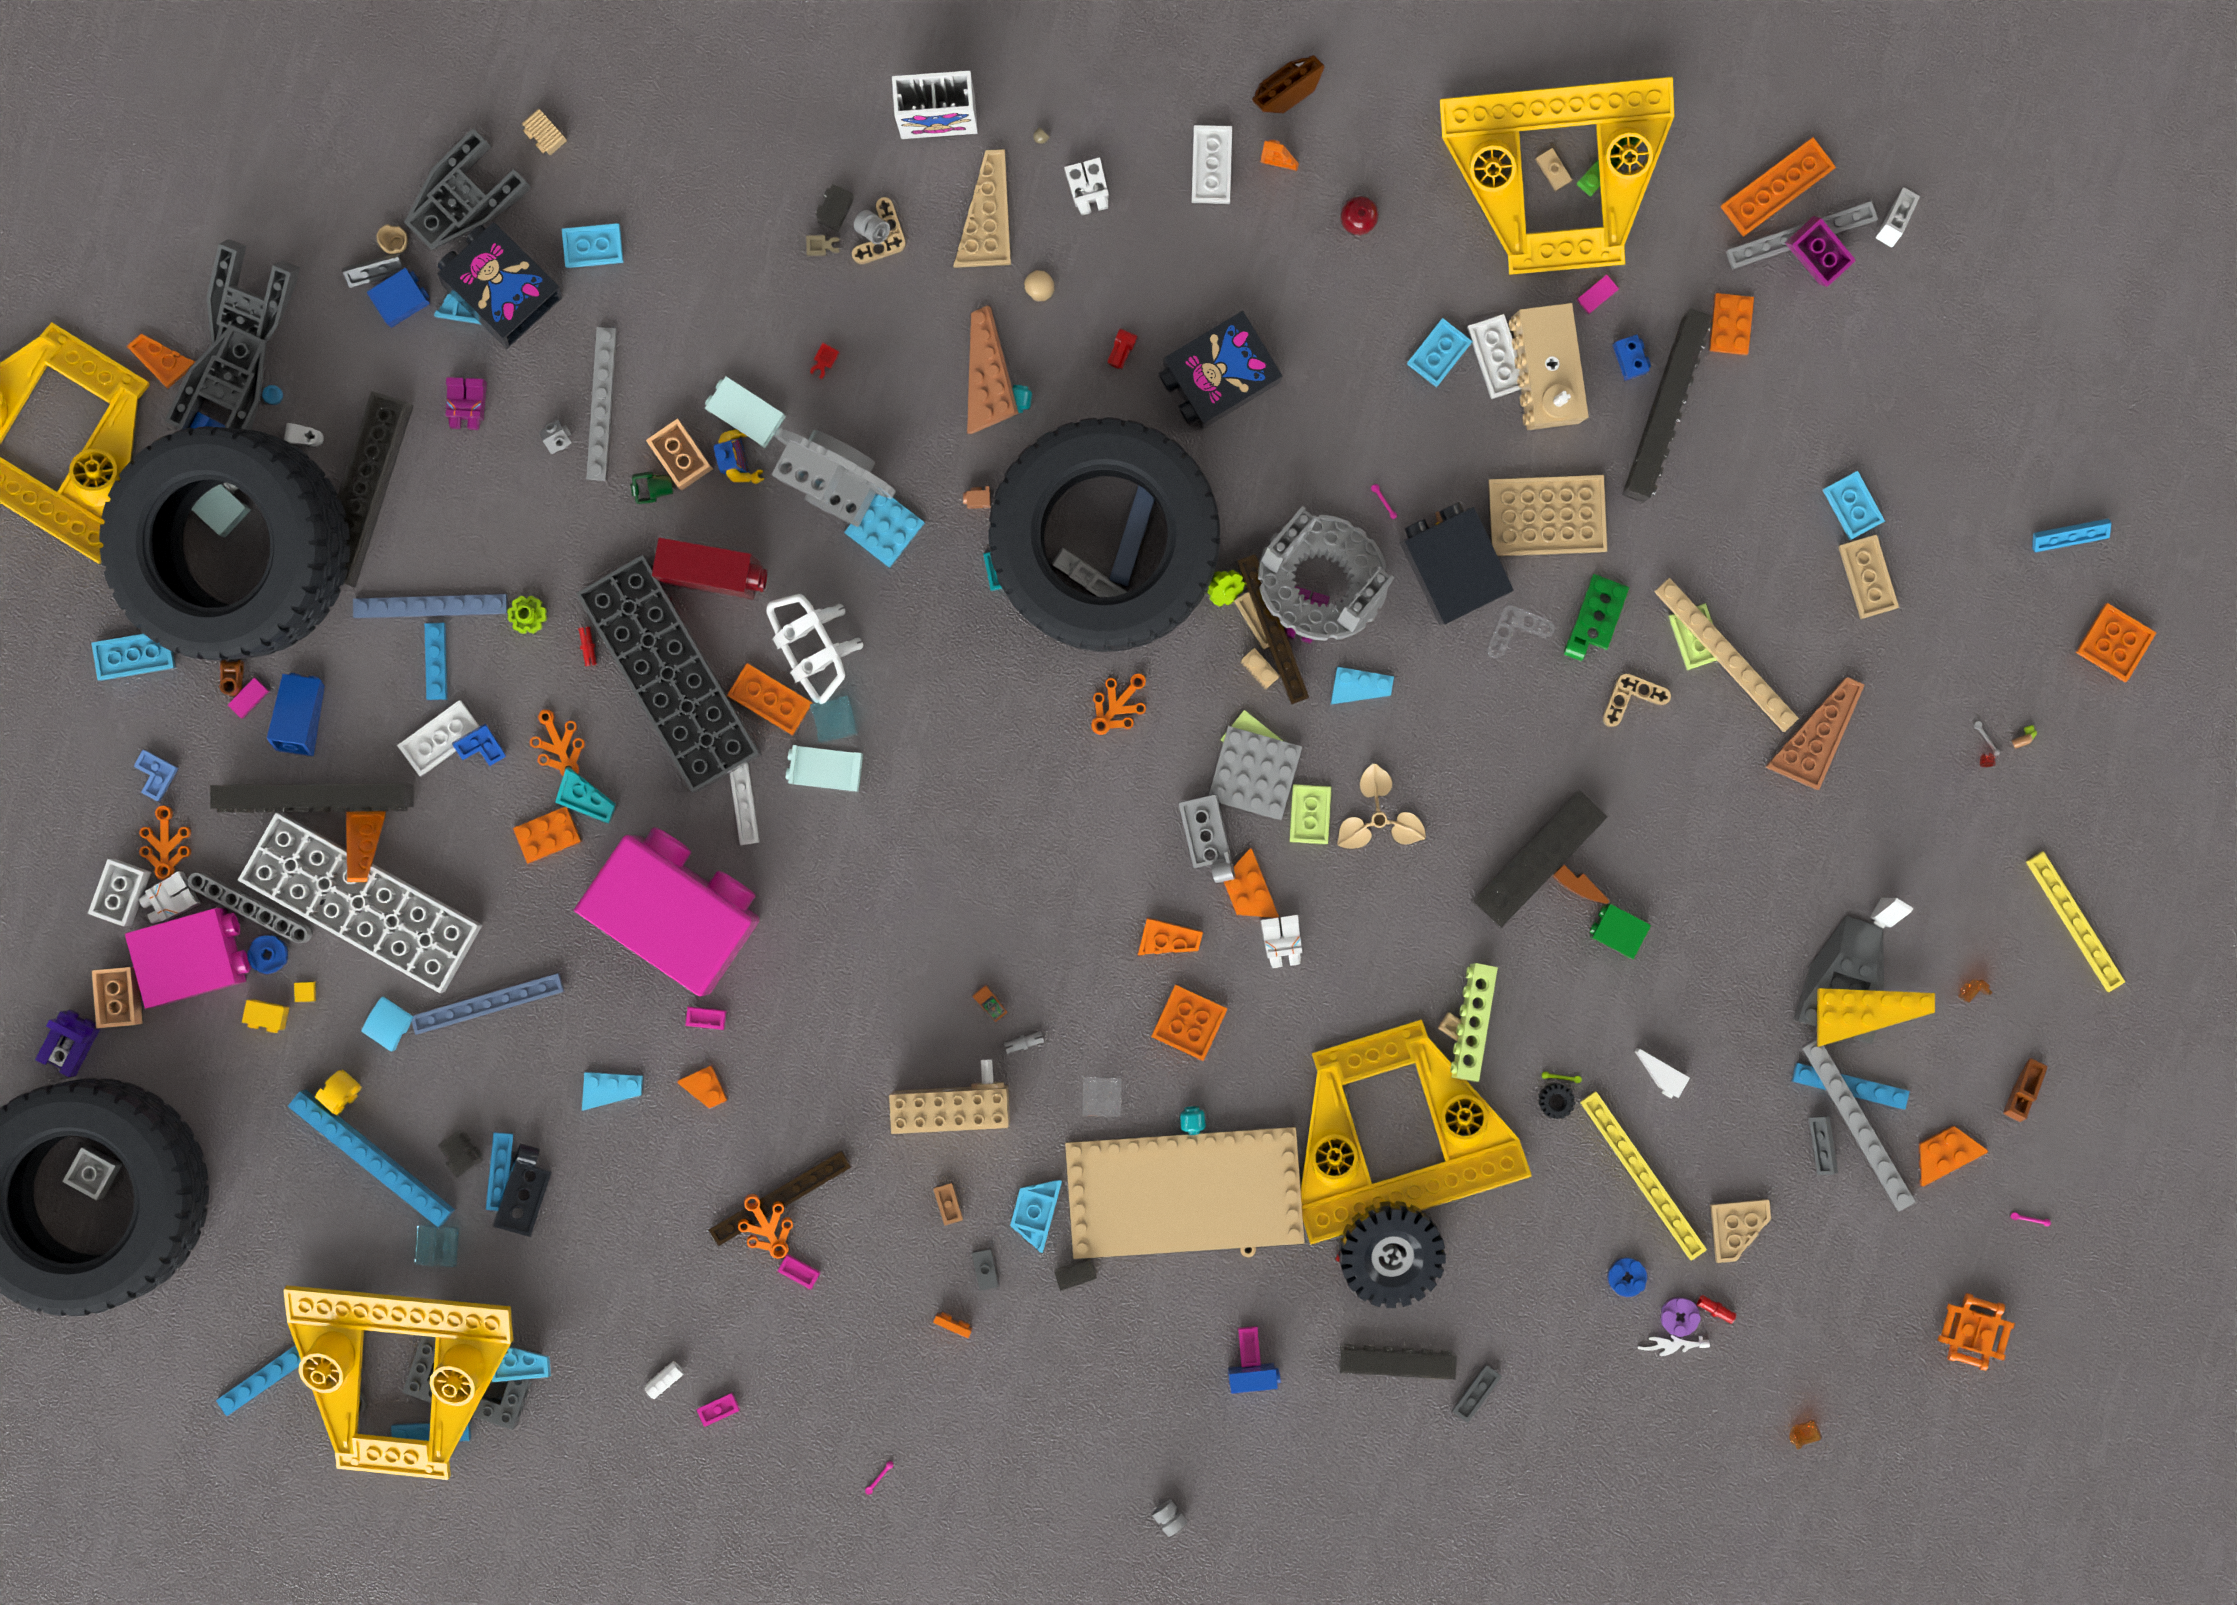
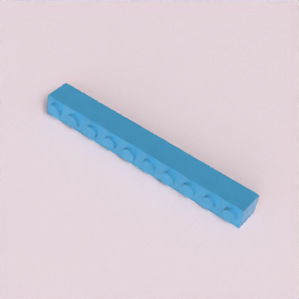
(371, 1158)

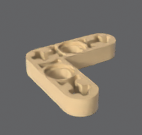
(895, 233)
(1627, 692)

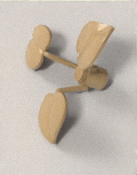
(1405, 830)

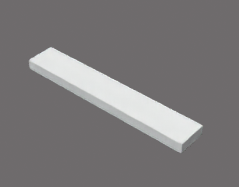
(744, 805)

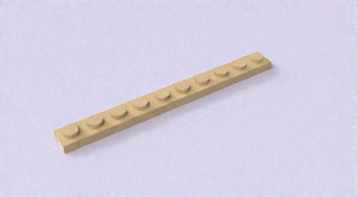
(1726, 654)

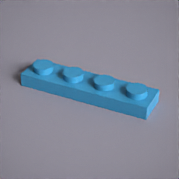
(2071, 535)
(435, 661)
(499, 1168)
(421, 1431)

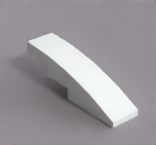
(1086, 575)

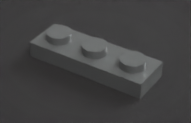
(372, 270)
(1823, 1145)
(1476, 1393)

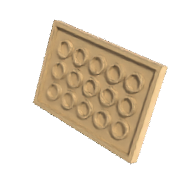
(1547, 515)

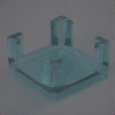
(834, 719)

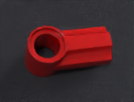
(1123, 345)

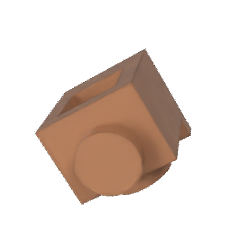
(977, 498)

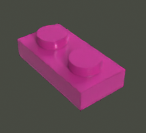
(718, 1409)

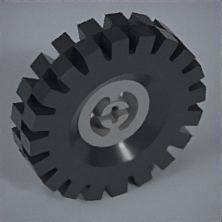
(1410, 1269)

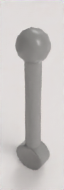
(1978, 725)

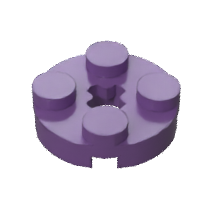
(1680, 1305)

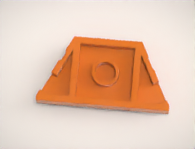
(1249, 890)
(1946, 1153)

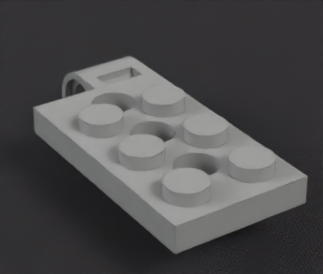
(1222, 864)

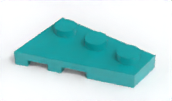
(584, 797)

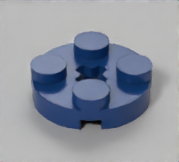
(278, 956)
(1618, 1270)

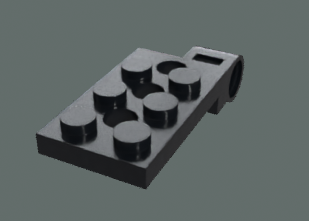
(524, 1161)

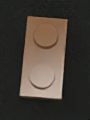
(948, 1204)

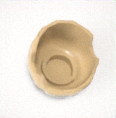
(392, 239)
(1039, 285)

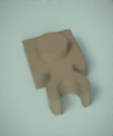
(817, 245)

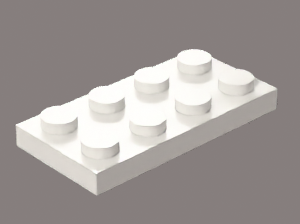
(1211, 164)
(1495, 355)
(434, 740)

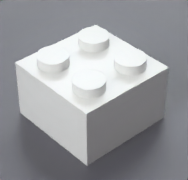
(92, 1172)

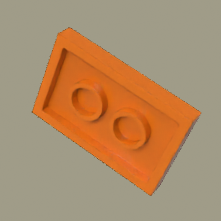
(1731, 324)
(547, 834)

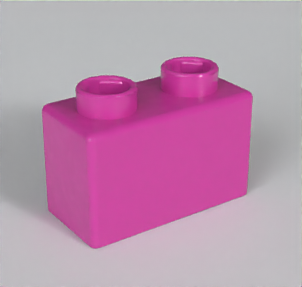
(669, 911)

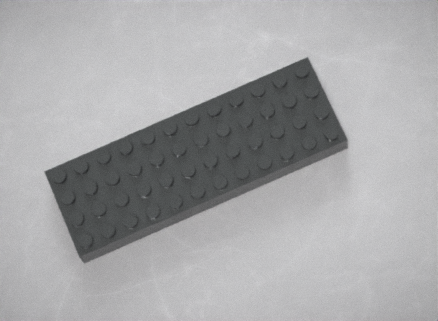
(668, 674)

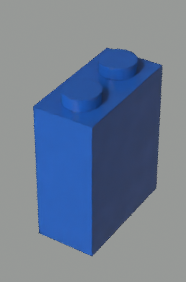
(399, 297)
(1253, 1378)

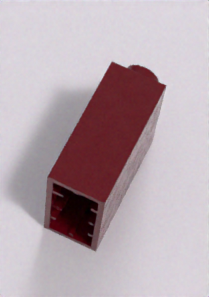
(708, 569)

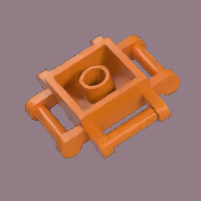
(1975, 1331)

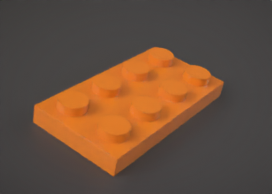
(769, 699)

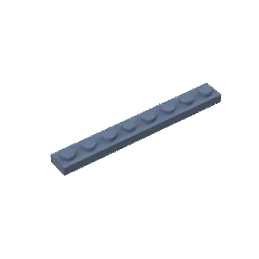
(430, 606)
(487, 1003)

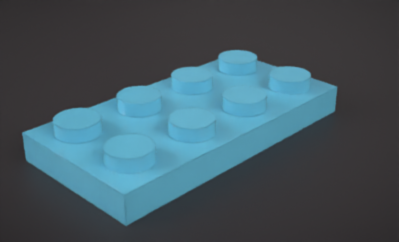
(130, 657)

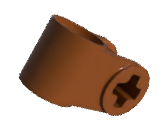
(231, 672)

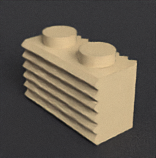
(544, 132)
(1260, 668)

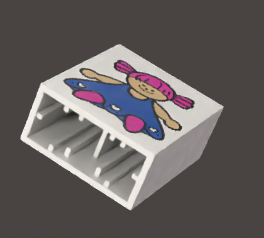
(934, 104)

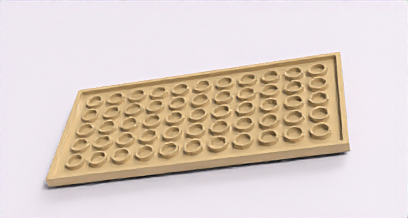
(1184, 1193)

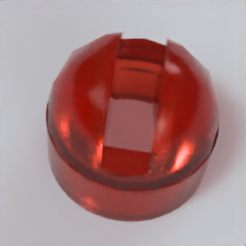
(1988, 761)

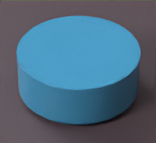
(272, 395)

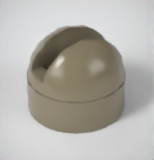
(1040, 136)

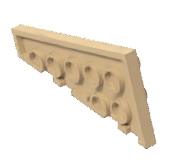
(987, 224)

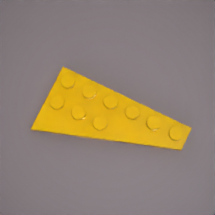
(1855, 1012)

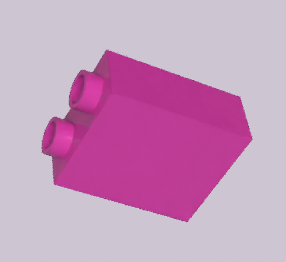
(187, 957)

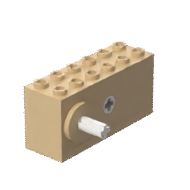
(1548, 366)
(952, 1109)

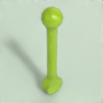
(1577, 1079)

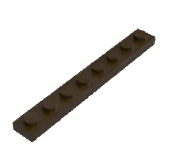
(1273, 633)
(786, 1194)

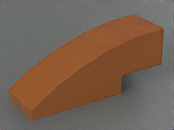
(1579, 885)
(2025, 1090)

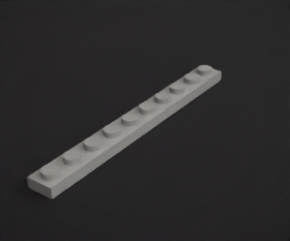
(1858, 1125)

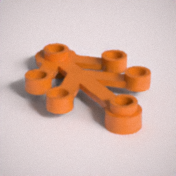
(1116, 707)
(559, 747)
(164, 846)
(766, 1229)

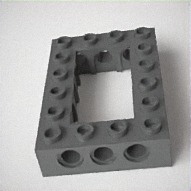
(502, 1413)

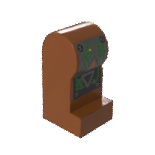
(990, 1003)

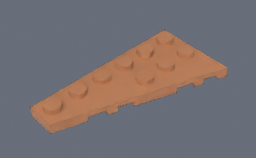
(989, 383)

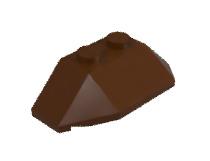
(1288, 85)

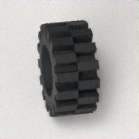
(1545, 1098)

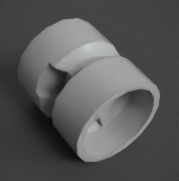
(871, 226)
(1170, 1519)

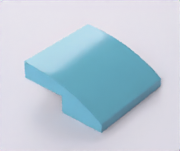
(387, 1024)

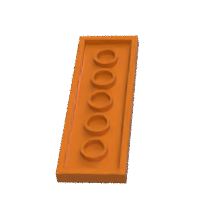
(1778, 187)

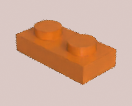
(945, 1321)

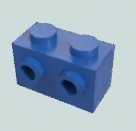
(1631, 357)

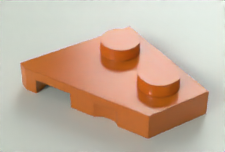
(705, 1087)

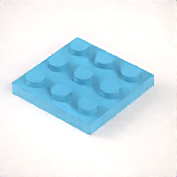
(885, 529)

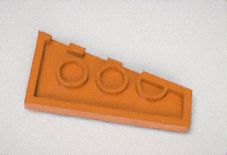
(362, 838)

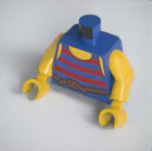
(732, 458)

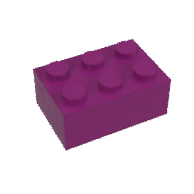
(1820, 251)

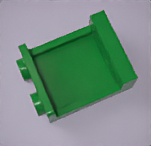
(1619, 930)

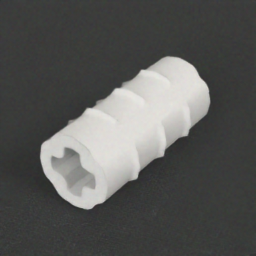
(663, 1380)

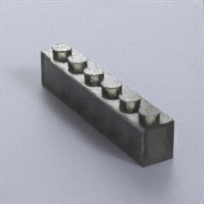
(1397, 1362)

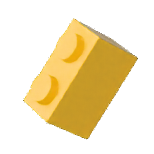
(265, 1014)

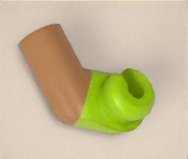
(2027, 738)

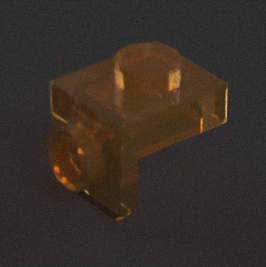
(1969, 990)
(1805, 1434)

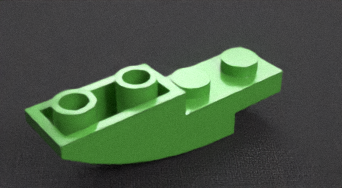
(1591, 180)

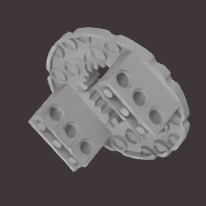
(833, 473)
(1334, 538)

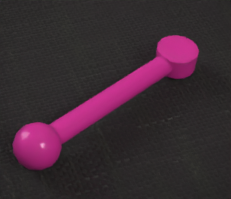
(1375, 488)
(2015, 1216)
(869, 1489)

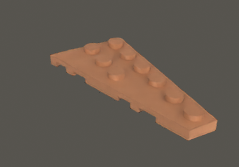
(1813, 746)

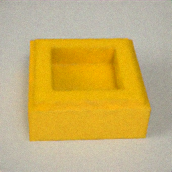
(304, 992)

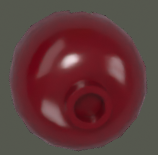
(1359, 215)

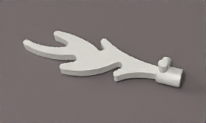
(1670, 1347)

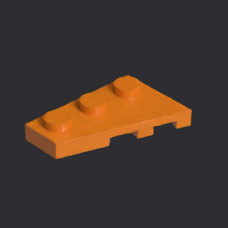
(1278, 155)
(160, 360)
(1167, 937)

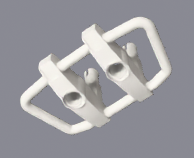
(801, 628)

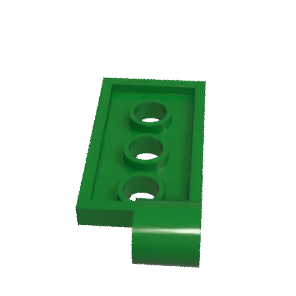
(1579, 639)

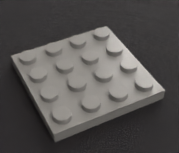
(1255, 772)

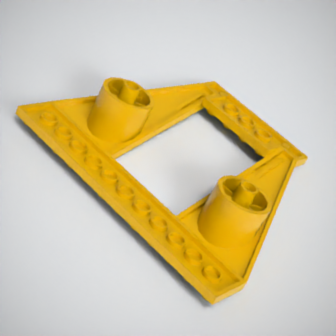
(1617, 108)
(76, 509)
(1471, 1162)
(467, 1352)

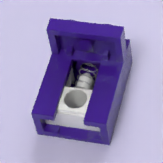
(71, 1028)

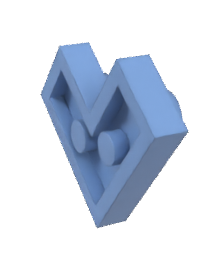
(160, 774)

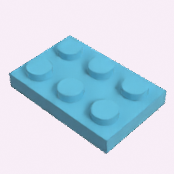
(592, 245)
(1439, 352)
(1853, 505)

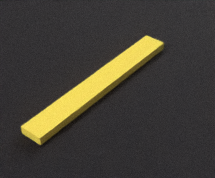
(2075, 921)

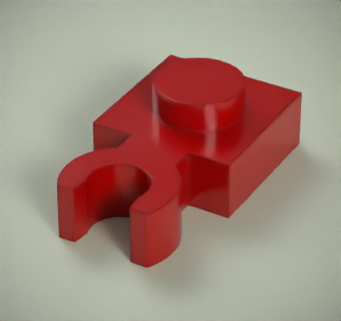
(825, 357)

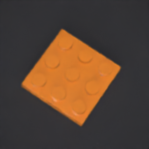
(2116, 642)
(1189, 1022)

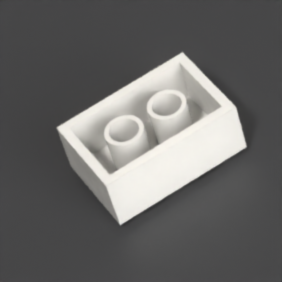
(119, 892)

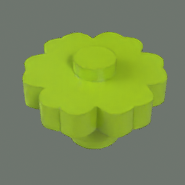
(1225, 587)
(527, 614)

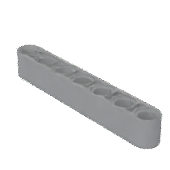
(240, 907)

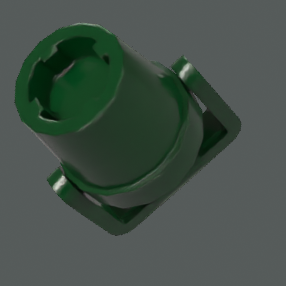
(657, 485)

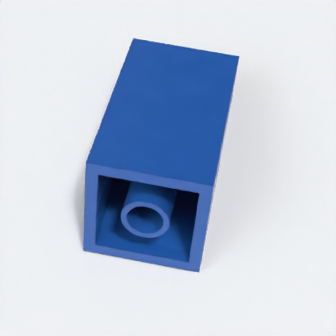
(296, 714)

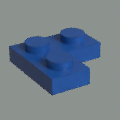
(479, 740)

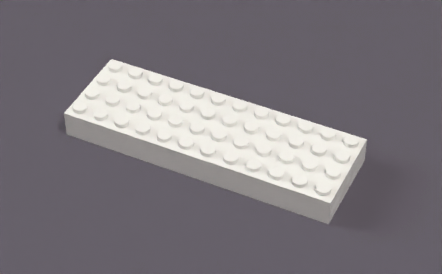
(375, 915)

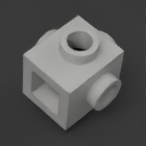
(555, 436)

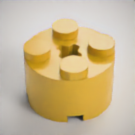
(338, 1092)

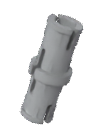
(1024, 1042)

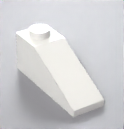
(1898, 217)
(1889, 912)
(1664, 1076)

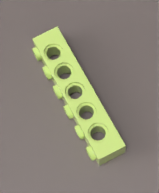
(1475, 1052)

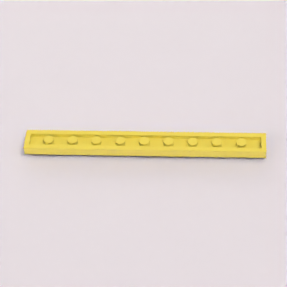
(1643, 1175)

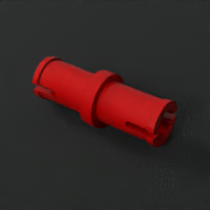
(587, 646)
(1716, 1309)

